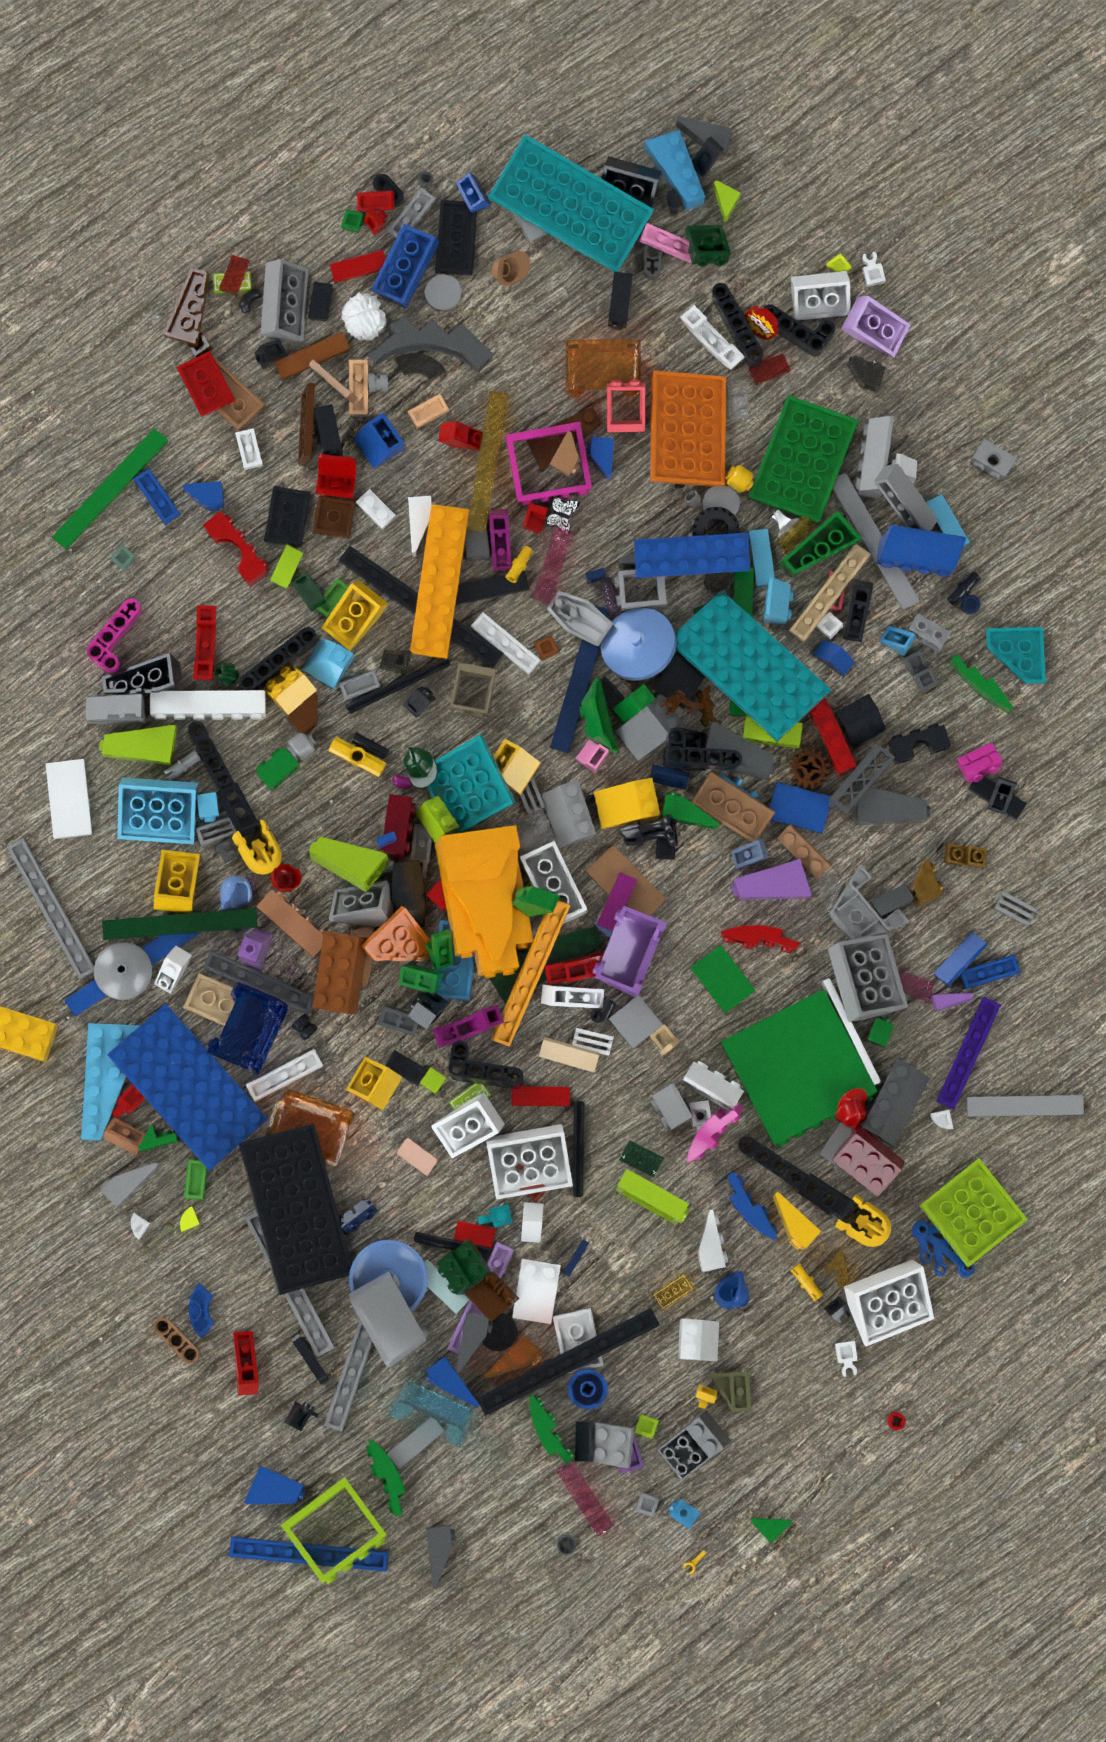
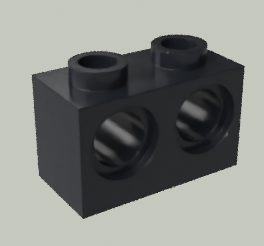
(427, 1009)

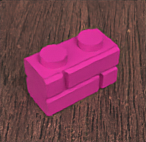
(980, 763)

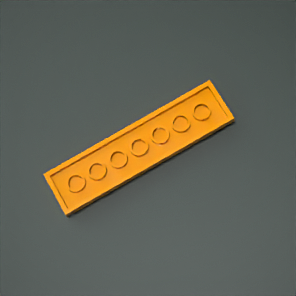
(439, 581)

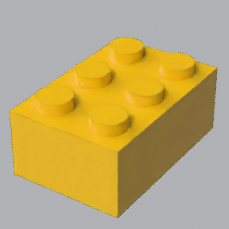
(26, 1034)

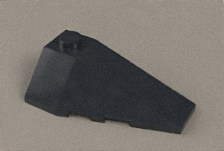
(146, 677)

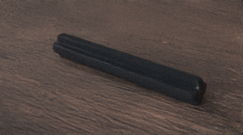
(446, 1243)

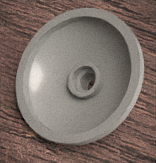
(130, 982)

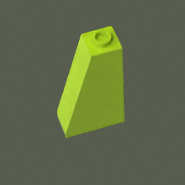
(143, 745)
(350, 862)

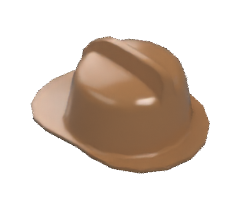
(511, 268)

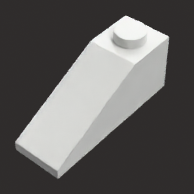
(419, 520)
(572, 996)

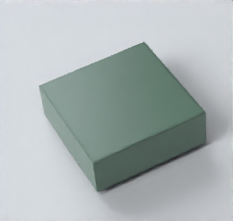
(122, 557)

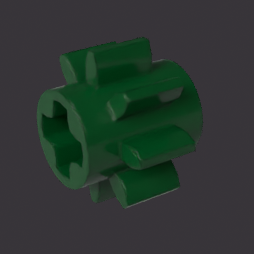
(226, 673)

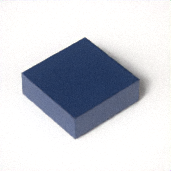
(595, 575)

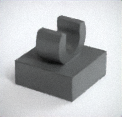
(228, 850)

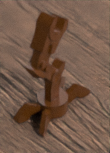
(705, 704)

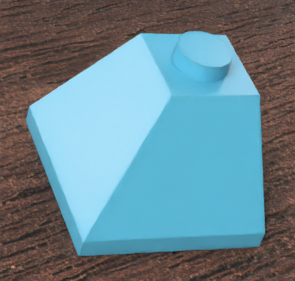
(328, 663)

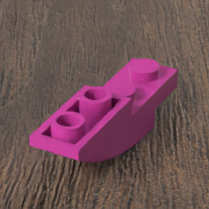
(711, 1131)

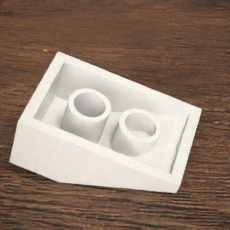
(468, 1125)
(536, 1291)

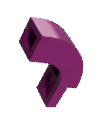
(468, 1027)

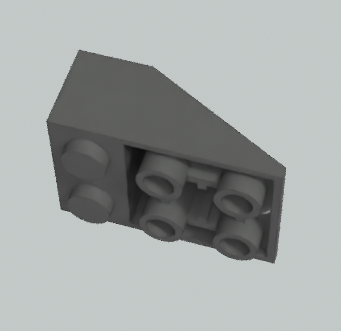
(694, 1445)

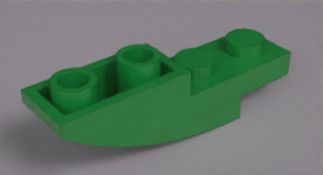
(543, 1424)
(385, 1468)

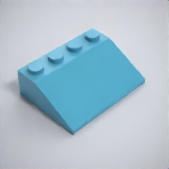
(157, 810)

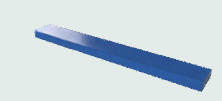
(155, 950)
(287, 1552)

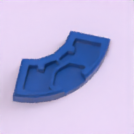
(199, 1310)

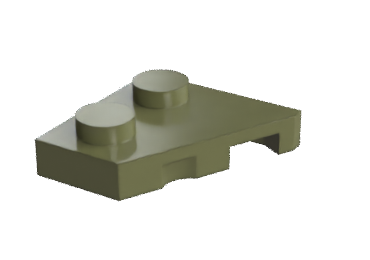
(734, 1389)

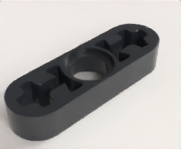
(309, 1358)

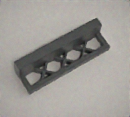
(858, 776)

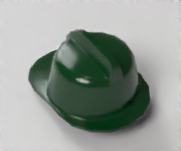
(420, 766)

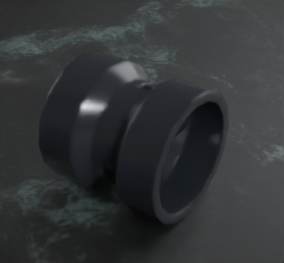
(304, 1023)

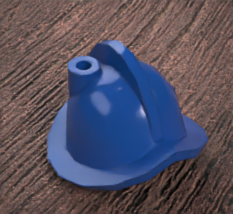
(732, 1291)

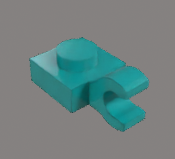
(498, 1216)

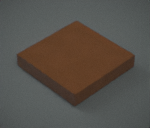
(334, 517)

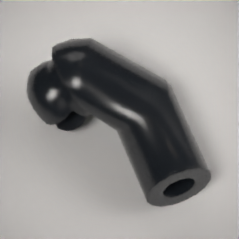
(246, 300)
(603, 1013)

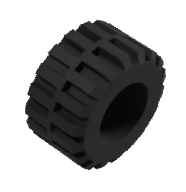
(711, 513)

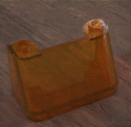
(600, 361)
(330, 1120)

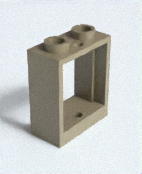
(475, 671)

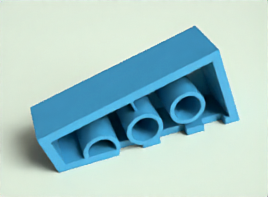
(673, 159)

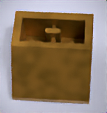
(925, 886)

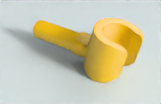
(693, 1563)

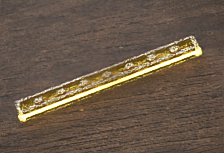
(487, 461)

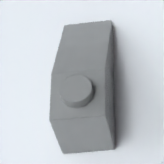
(123, 1186)

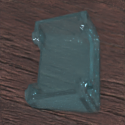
(436, 1406)

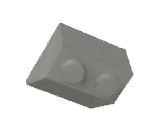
(671, 1107)

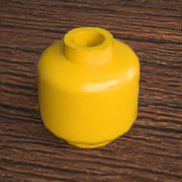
(739, 478)

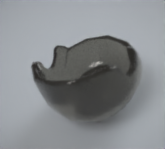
(718, 581)

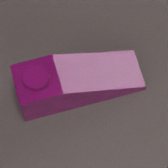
(500, 539)

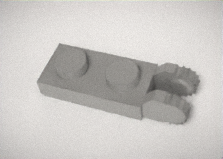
(421, 847)

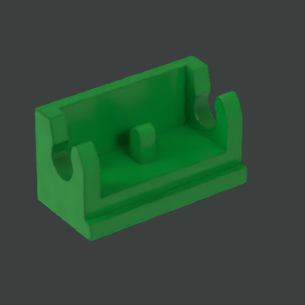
(420, 977)

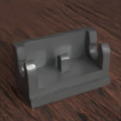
(397, 1020)

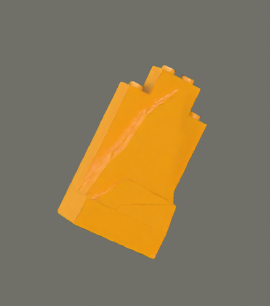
(479, 889)

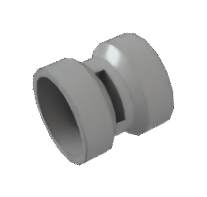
(378, 382)

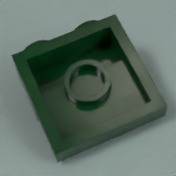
(708, 245)
(463, 1268)

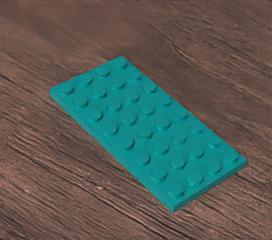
(570, 203)
(750, 666)

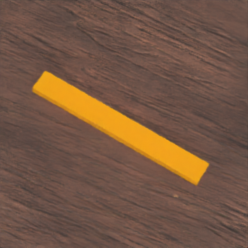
(530, 973)

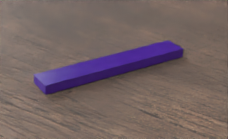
(968, 1053)

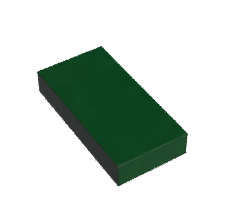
(308, 591)

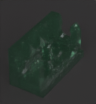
(641, 1158)

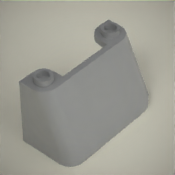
(388, 1318)

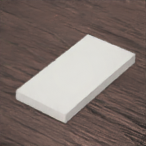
(69, 799)

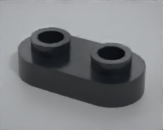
(390, 186)

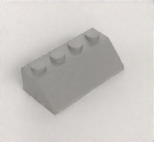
(284, 301)
(875, 455)

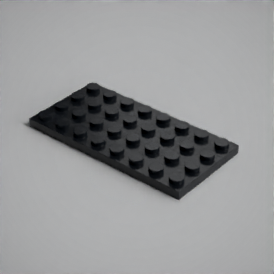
(296, 1208)

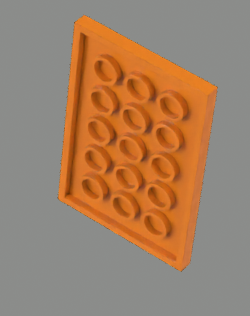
(688, 428)

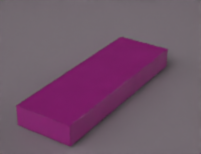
(617, 899)

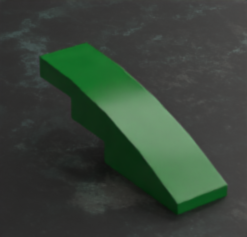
(987, 689)

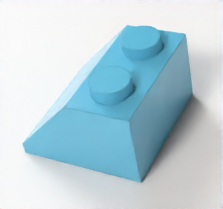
(777, 602)

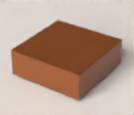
(546, 648)

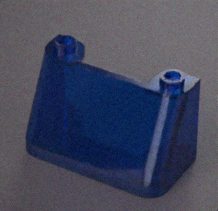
(249, 1029)

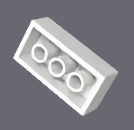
(549, 872)

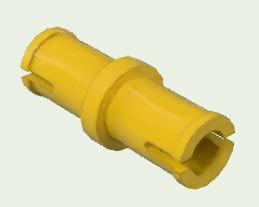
(519, 564)
(806, 1282)

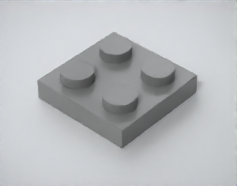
(613, 1444)

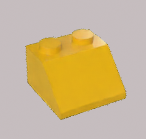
(374, 1083)

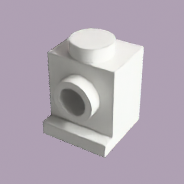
(699, 1107)

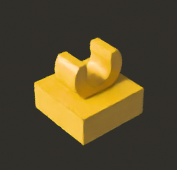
(705, 1395)

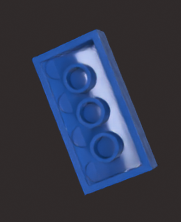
(405, 265)

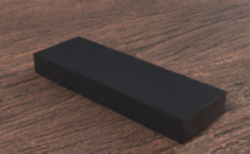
(984, 789)

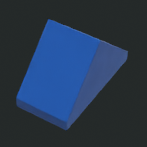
(834, 657)

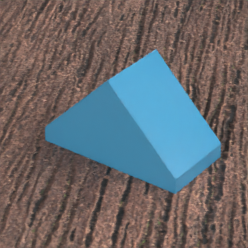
(898, 640)

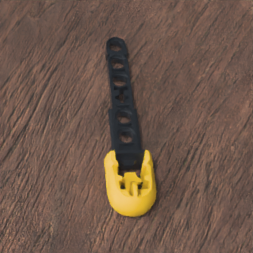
(245, 825)
(838, 1209)

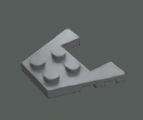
(856, 915)

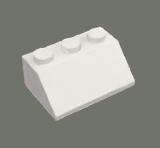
(820, 295)
(712, 1085)

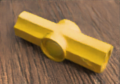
(368, 762)

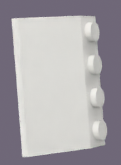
(538, 1151)
(890, 1302)

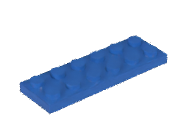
(691, 555)

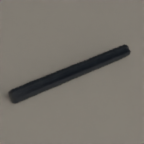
(397, 685)

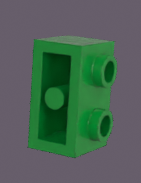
(277, 768)

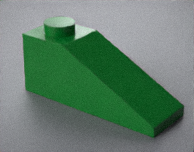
(686, 812)

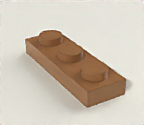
(804, 850)

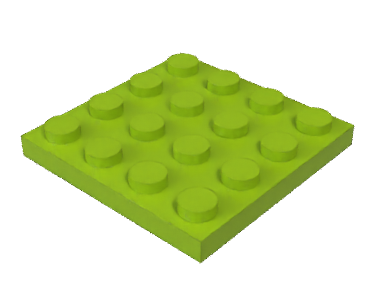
(973, 1212)

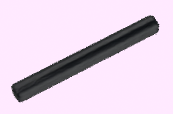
(578, 1149)

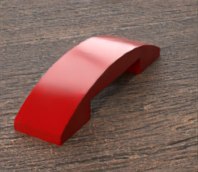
(205, 643)

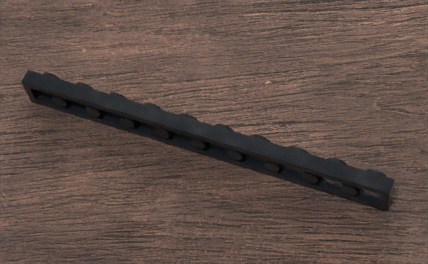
(408, 598)
(568, 1361)

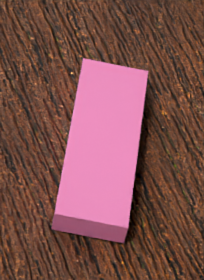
(666, 242)

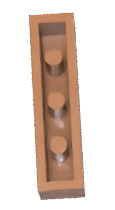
(292, 923)

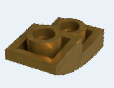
(965, 855)

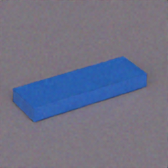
(157, 496)
(960, 959)
(990, 972)

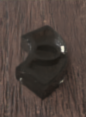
(419, 364)

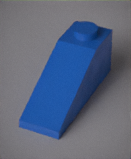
(447, 1379)

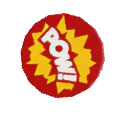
(762, 322)

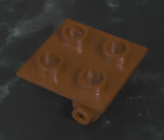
(492, 1296)

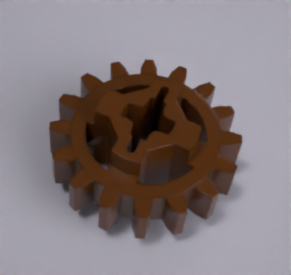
(801, 767)

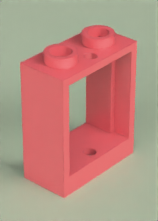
(625, 425)

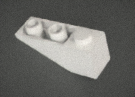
(710, 1249)

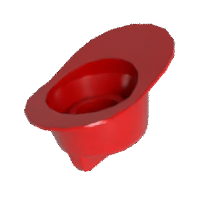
(852, 1108)

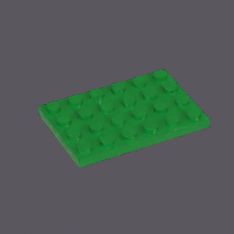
(803, 459)

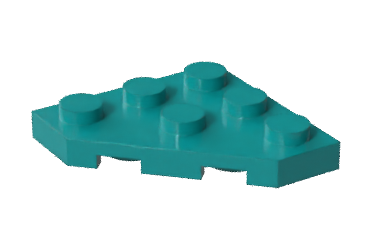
(1019, 651)

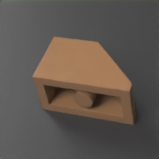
(566, 456)

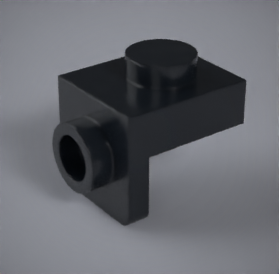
(299, 1415)

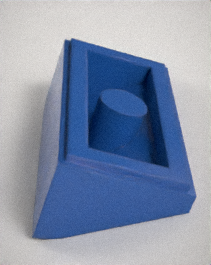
(472, 192)

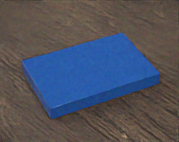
(799, 807)

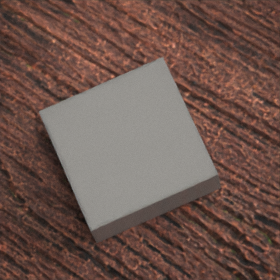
(647, 1504)

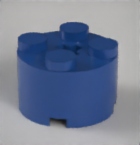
(596, 1395)

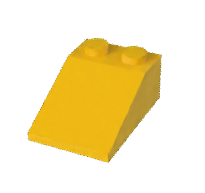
(354, 615)
(627, 803)
(176, 881)
(797, 1226)

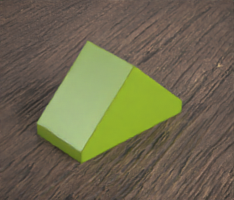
(726, 198)

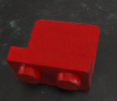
(336, 476)

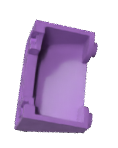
(629, 950)

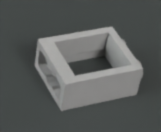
(661, 603)

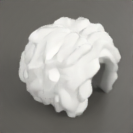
(364, 317)

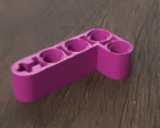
(117, 632)

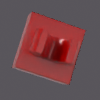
(375, 220)

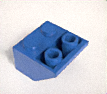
(379, 441)

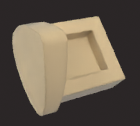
(664, 1039)

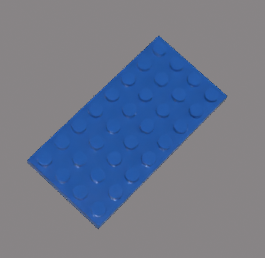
(187, 1087)

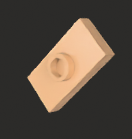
(428, 411)

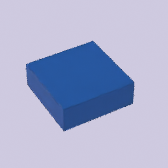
(386, 839)

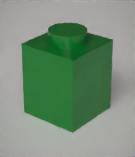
(880, 1031)

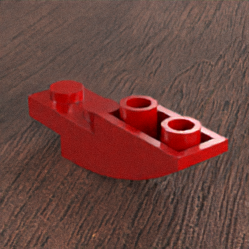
(751, 935)
(572, 969)

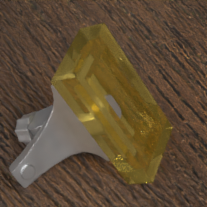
(790, 530)

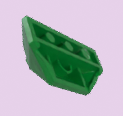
(597, 717)

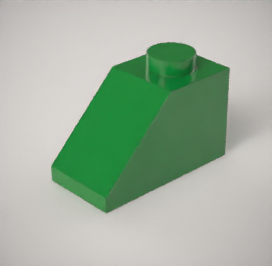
(634, 703)
(535, 901)

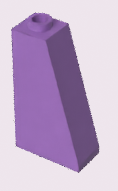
(775, 883)
(255, 948)

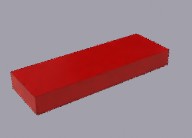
(357, 266)
(541, 1096)

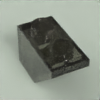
(866, 373)

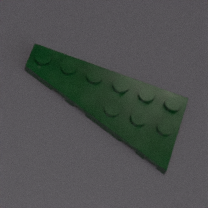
(565, 948)

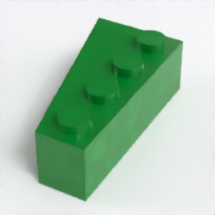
(823, 543)

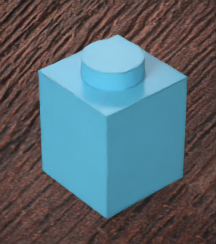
(208, 807)

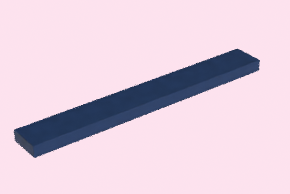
(575, 694)

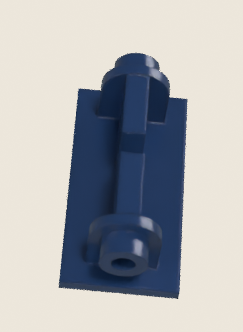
(365, 1211)

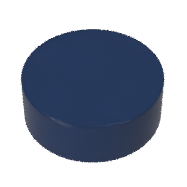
(970, 604)

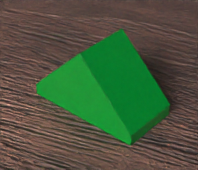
(770, 1527)

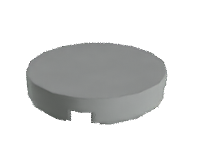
(443, 293)
(721, 497)

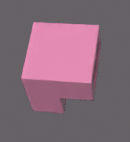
(592, 756)

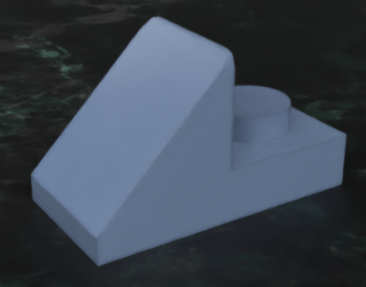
(749, 854)

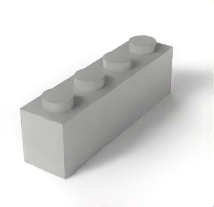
(905, 498)

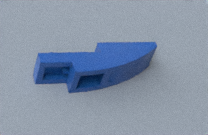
(754, 1215)

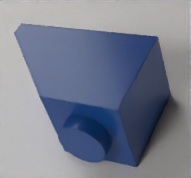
(601, 454)
(207, 494)

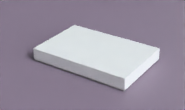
(574, 1330)

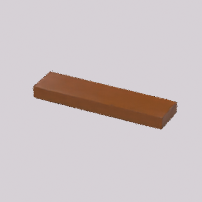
(319, 352)

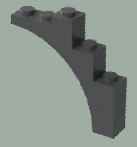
(431, 337)

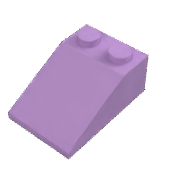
(875, 325)

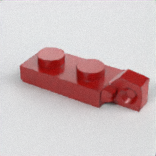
(128, 1102)

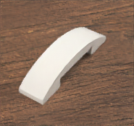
(710, 338)

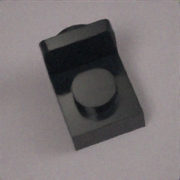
(270, 353)
(419, 701)

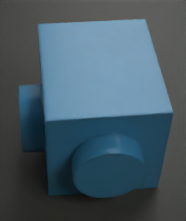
(683, 1513)

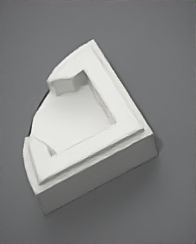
(942, 1119)
(138, 1225)

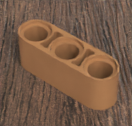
(170, 1333)

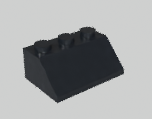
(632, 179)

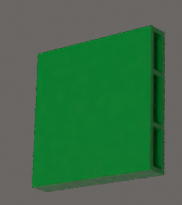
(797, 1067)

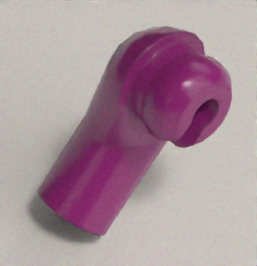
(401, 782)

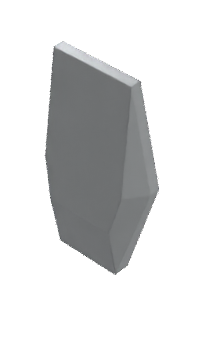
(580, 618)

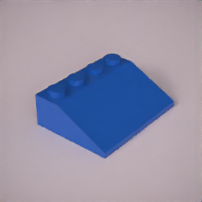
(920, 550)

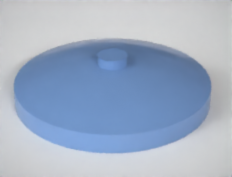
(639, 644)
(397, 1259)

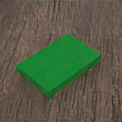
(722, 979)

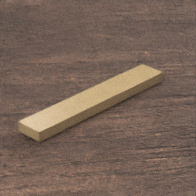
(829, 593)

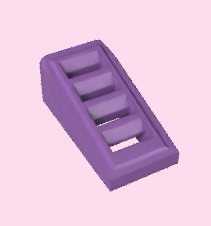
(944, 1001)

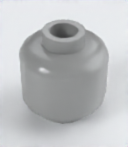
(301, 746)

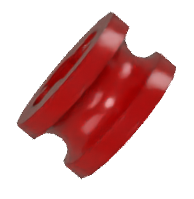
(890, 1419)

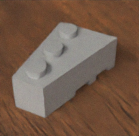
(115, 709)

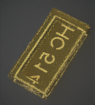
(673, 1291)

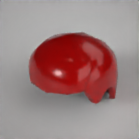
(285, 878)

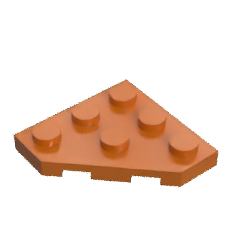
(398, 939)

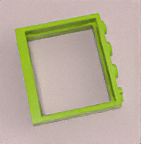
(652, 1197)
(347, 1563)

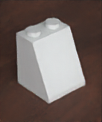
(698, 1340)

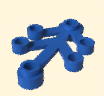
(940, 1247)

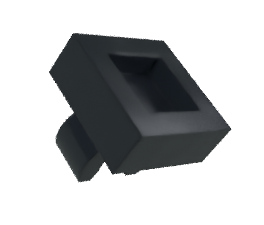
(837, 1309)

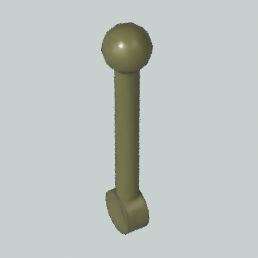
(169, 1227)

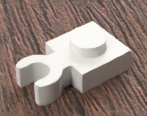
(873, 272)
(829, 625)
(846, 1354)

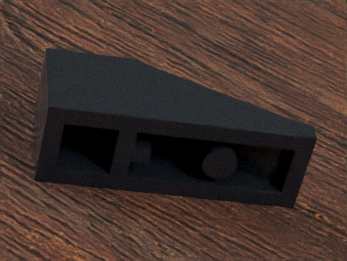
(858, 610)

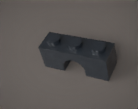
(934, 738)

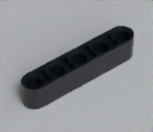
(733, 317)
(282, 651)

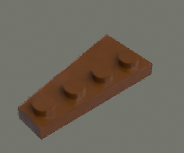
(545, 448)

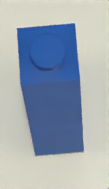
(274, 1488)

